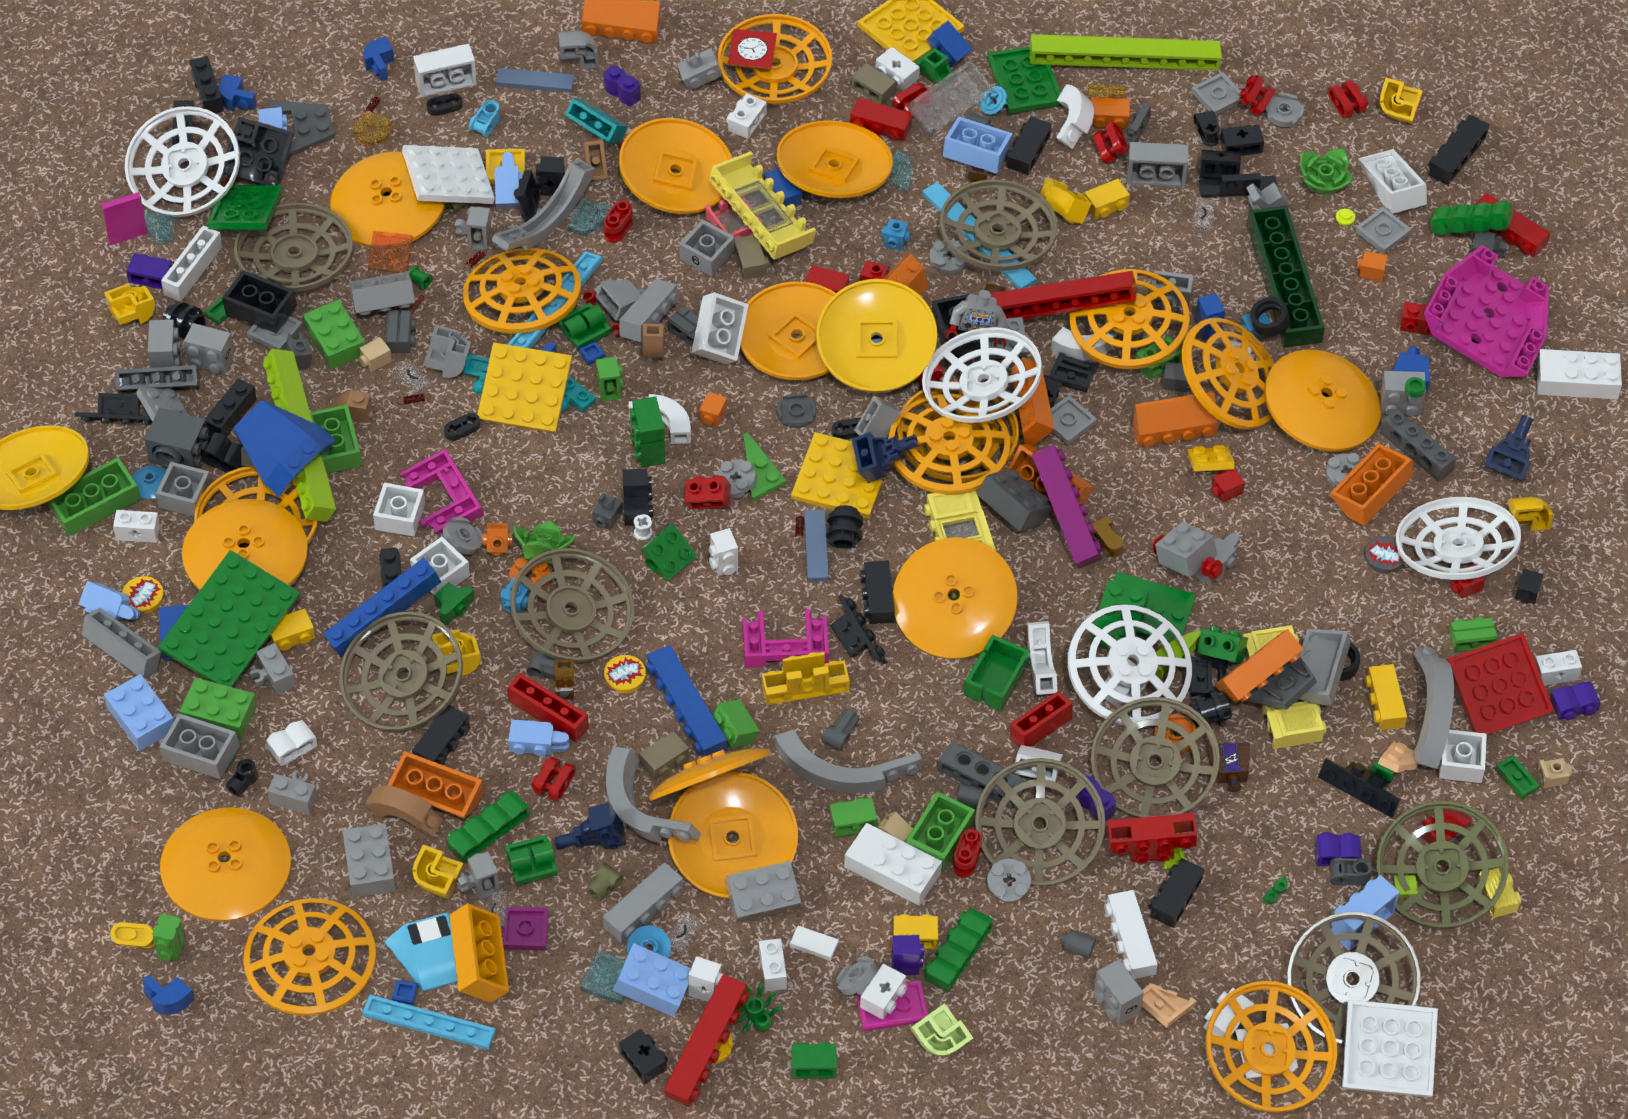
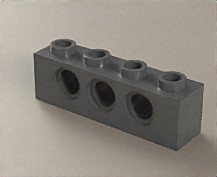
(158, 377)
(1418, 445)
(969, 774)

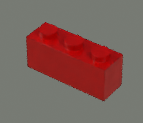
(881, 119)
(1041, 720)

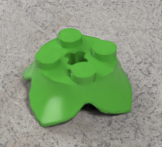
(1326, 173)
(542, 539)

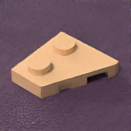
(1398, 758)
(1165, 1004)

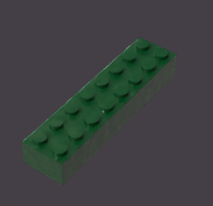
(1285, 274)

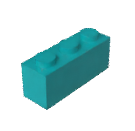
(596, 120)

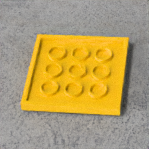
(906, 25)
(524, 387)
(832, 477)

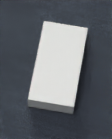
(814, 943)

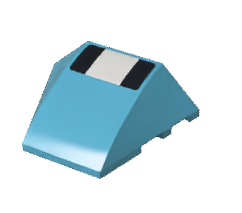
(426, 951)

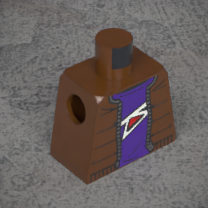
(1233, 764)

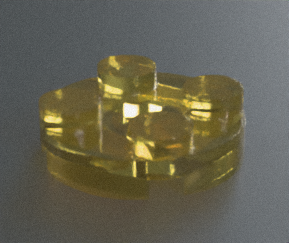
(1106, 90)
(368, 120)

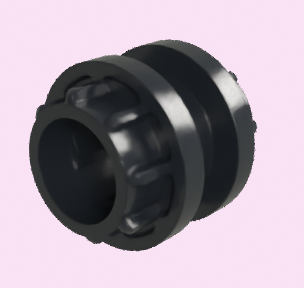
(184, 317)
(844, 527)
(1213, 708)

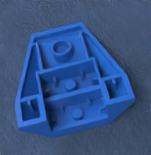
(280, 444)

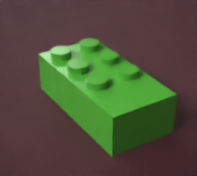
(95, 497)

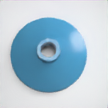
(146, 487)
(652, 937)

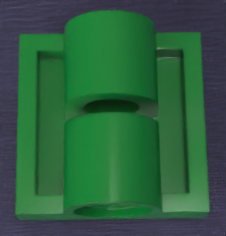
(585, 325)
(668, 552)
(531, 860)

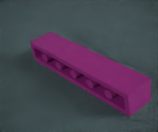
(1067, 506)

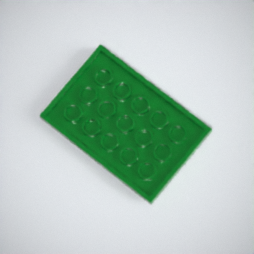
(229, 620)

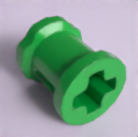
(419, 277)

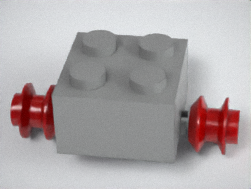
(1187, 551)

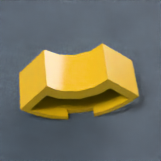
(1066, 203)

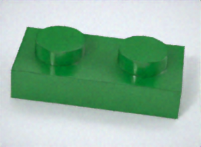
(1517, 777)

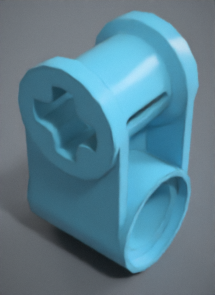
(486, 118)

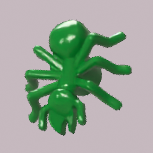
(756, 1013)

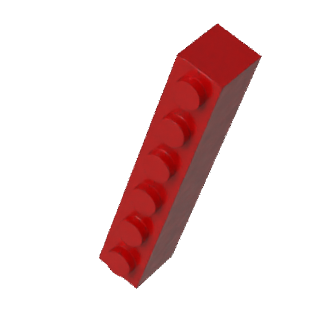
(706, 1041)

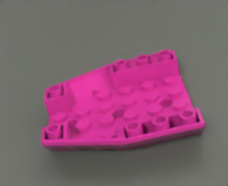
(1517, 321)

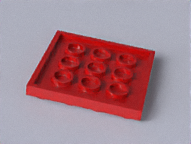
(1500, 685)

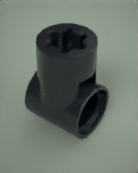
(240, 781)

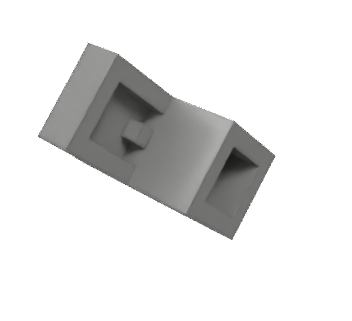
(1269, 197)

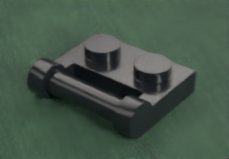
(527, 195)
(1073, 376)
(1202, 675)

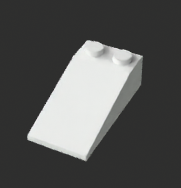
(1394, 181)

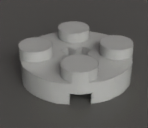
(1284, 119)
(942, 263)
(1338, 463)
(742, 469)
(463, 535)
(1000, 889)
(857, 977)

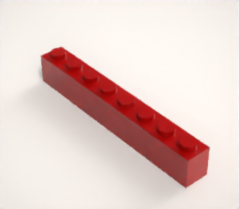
(1068, 296)

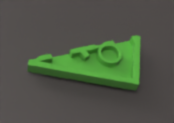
(767, 474)

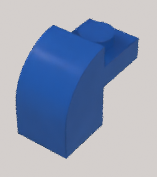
(377, 55)
(233, 94)
(170, 999)

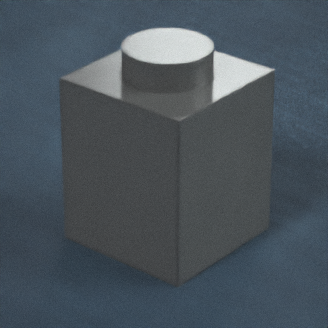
(1174, 377)

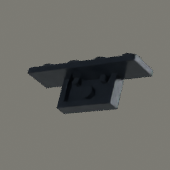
(1234, 184)
(117, 406)
(854, 633)
(1361, 785)

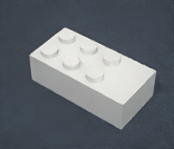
(1578, 374)
(893, 864)

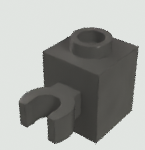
(1487, 239)
(301, 350)
(607, 511)

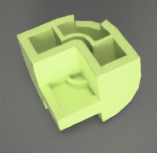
(941, 1032)

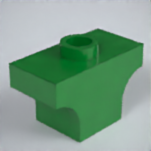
(934, 65)
(453, 602)

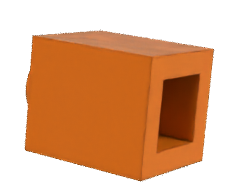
(1372, 265)
(712, 409)

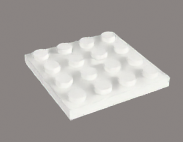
(448, 174)
(1390, 1048)

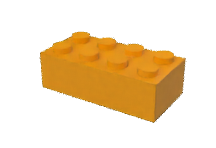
(479, 953)

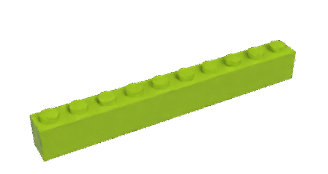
(1125, 52)
(289, 395)

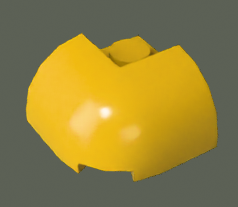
(1399, 100)
(130, 303)
(1531, 512)
(468, 647)
(436, 872)

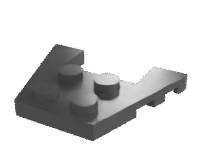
(310, 122)
(1286, 687)

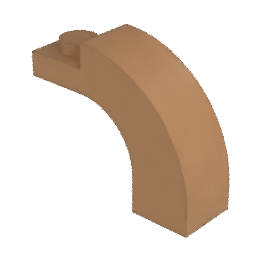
(653, 340)
(405, 805)

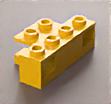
(805, 678)

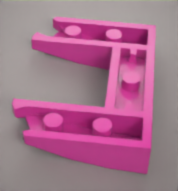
(442, 468)
(759, 650)

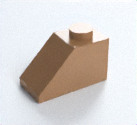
(595, 156)
(358, 404)

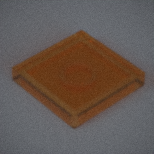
(390, 252)

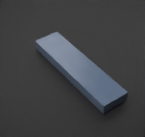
(535, 80)
(816, 545)

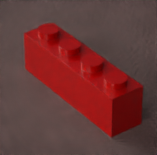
(1521, 232)
(547, 707)

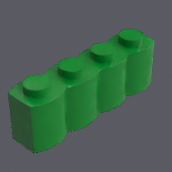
(1475, 218)
(487, 827)
(959, 949)

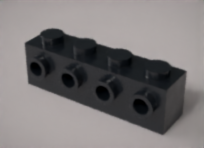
(1458, 149)

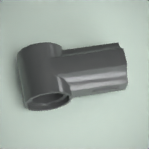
(541, 665)
(839, 733)

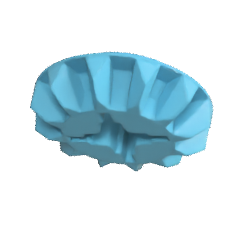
(988, 105)

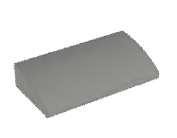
(1325, 656)

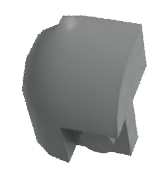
(579, 45)
(447, 351)

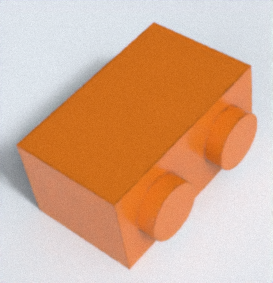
(1110, 110)

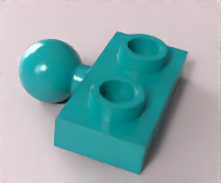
(477, 367)
(577, 396)

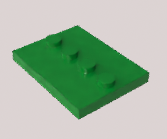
(1025, 83)
(246, 207)
(1167, 601)

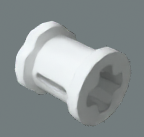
(643, 527)

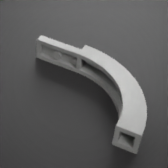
(553, 213)
(1438, 707)
(840, 778)
(619, 786)

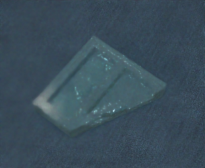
(901, 171)
(588, 217)
(160, 227)

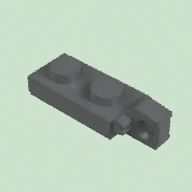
(1138, 126)

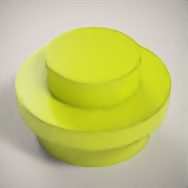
(1345, 217)

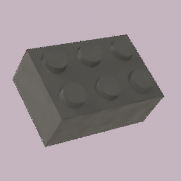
(1015, 499)

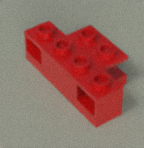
(1152, 836)

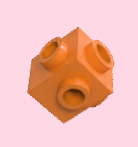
(497, 538)

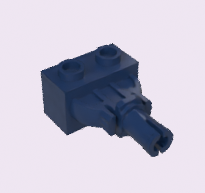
(879, 454)
(1510, 455)
(601, 828)

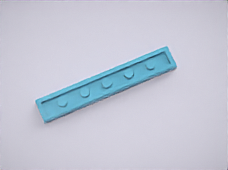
(429, 1022)

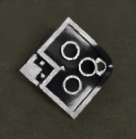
(261, 151)

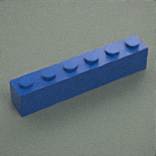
(391, 599)
(686, 702)

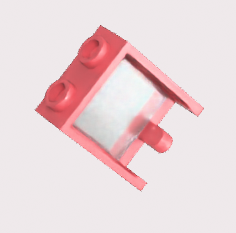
(727, 220)

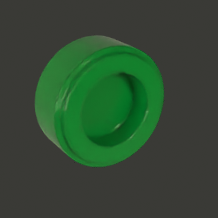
(1415, 387)

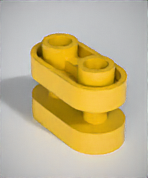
(133, 935)

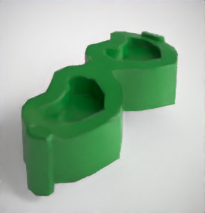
(1279, 887)

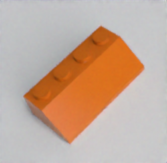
(623, 19)
(909, 273)
(1035, 413)
(1173, 420)
(1026, 467)
(1372, 483)
(1260, 666)
(438, 785)

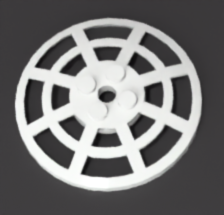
(179, 153)
(988, 369)
(1446, 540)
(1117, 661)

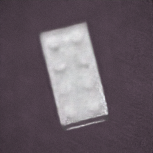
(950, 98)

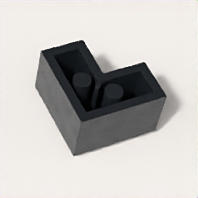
(637, 494)

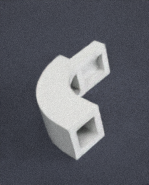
(1079, 116)
(1066, 344)
(674, 417)
(1041, 665)

